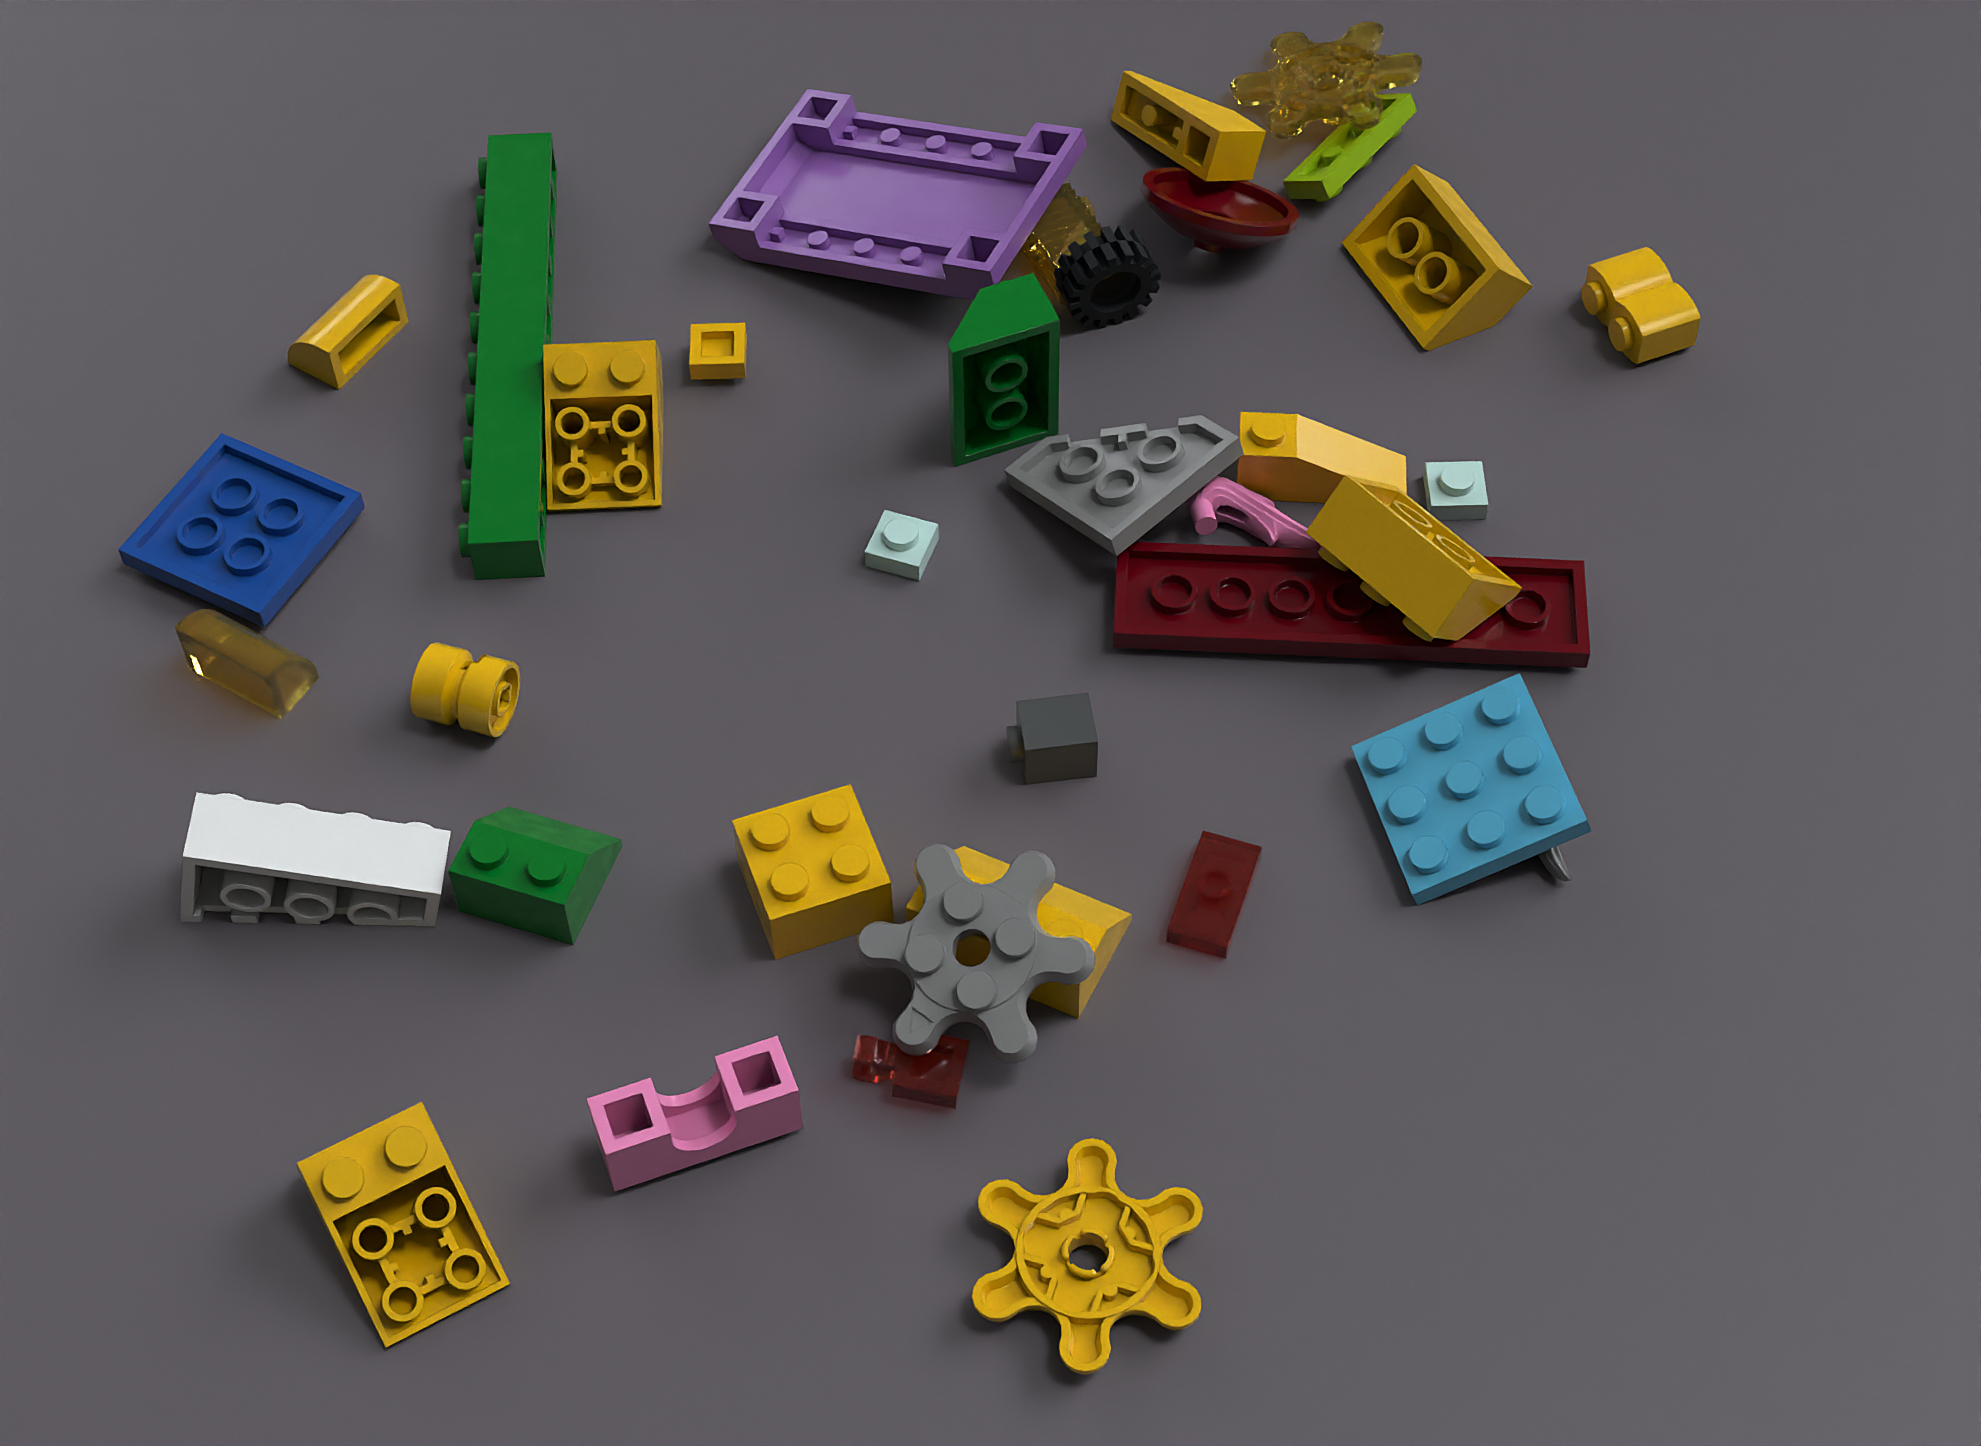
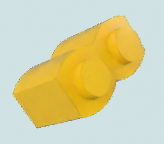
(1640, 305)

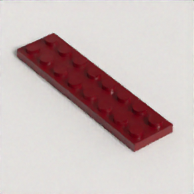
(1307, 607)

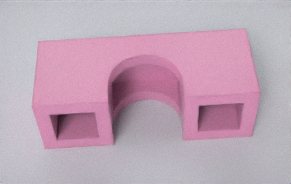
(657, 1134)

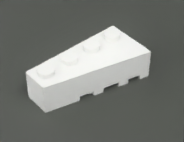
(309, 864)

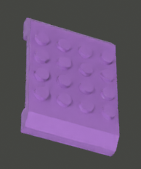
(894, 197)

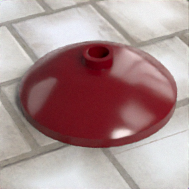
(1218, 211)

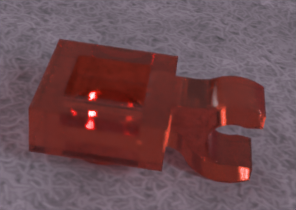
(924, 1078)

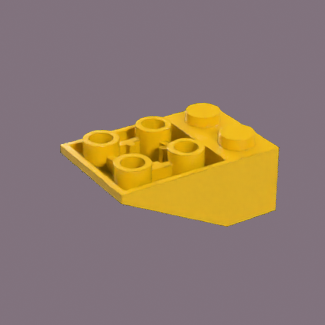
(603, 425)
(402, 1224)

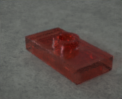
(1214, 894)

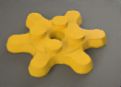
(1088, 1213)

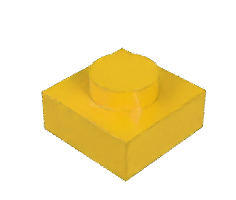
(718, 351)

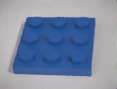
(242, 529)

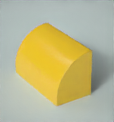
(351, 331)

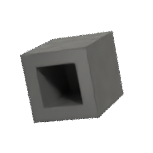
(1054, 738)

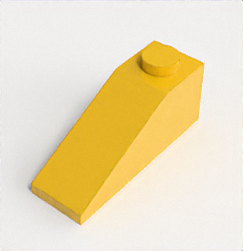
(1188, 129)
(1306, 460)

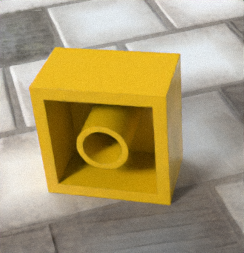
(813, 871)

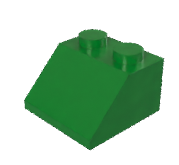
(532, 872)

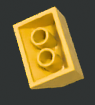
(1435, 261)
(1409, 559)
(1060, 914)

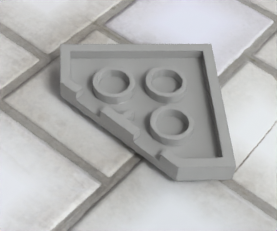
(1124, 479)

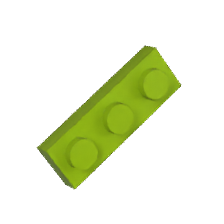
(1347, 151)

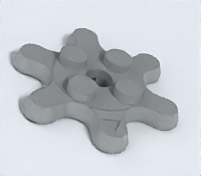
(989, 993)

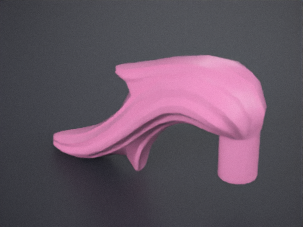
(1234, 504)

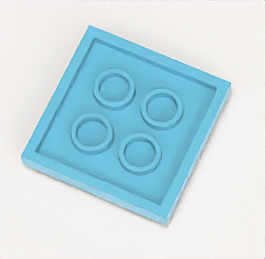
(1470, 789)

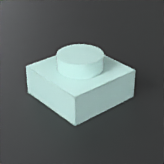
(1455, 490)
(901, 545)

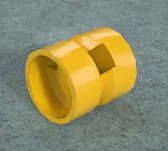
(456, 687)

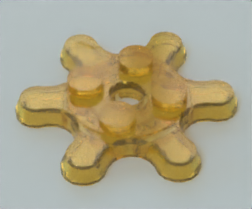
(1326, 80)

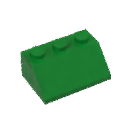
(1004, 371)

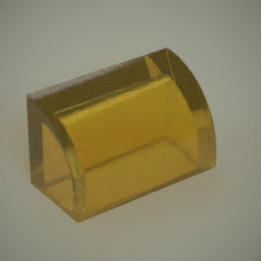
(245, 661)

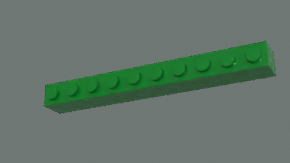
(512, 325)

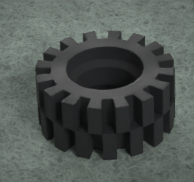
(1110, 253)

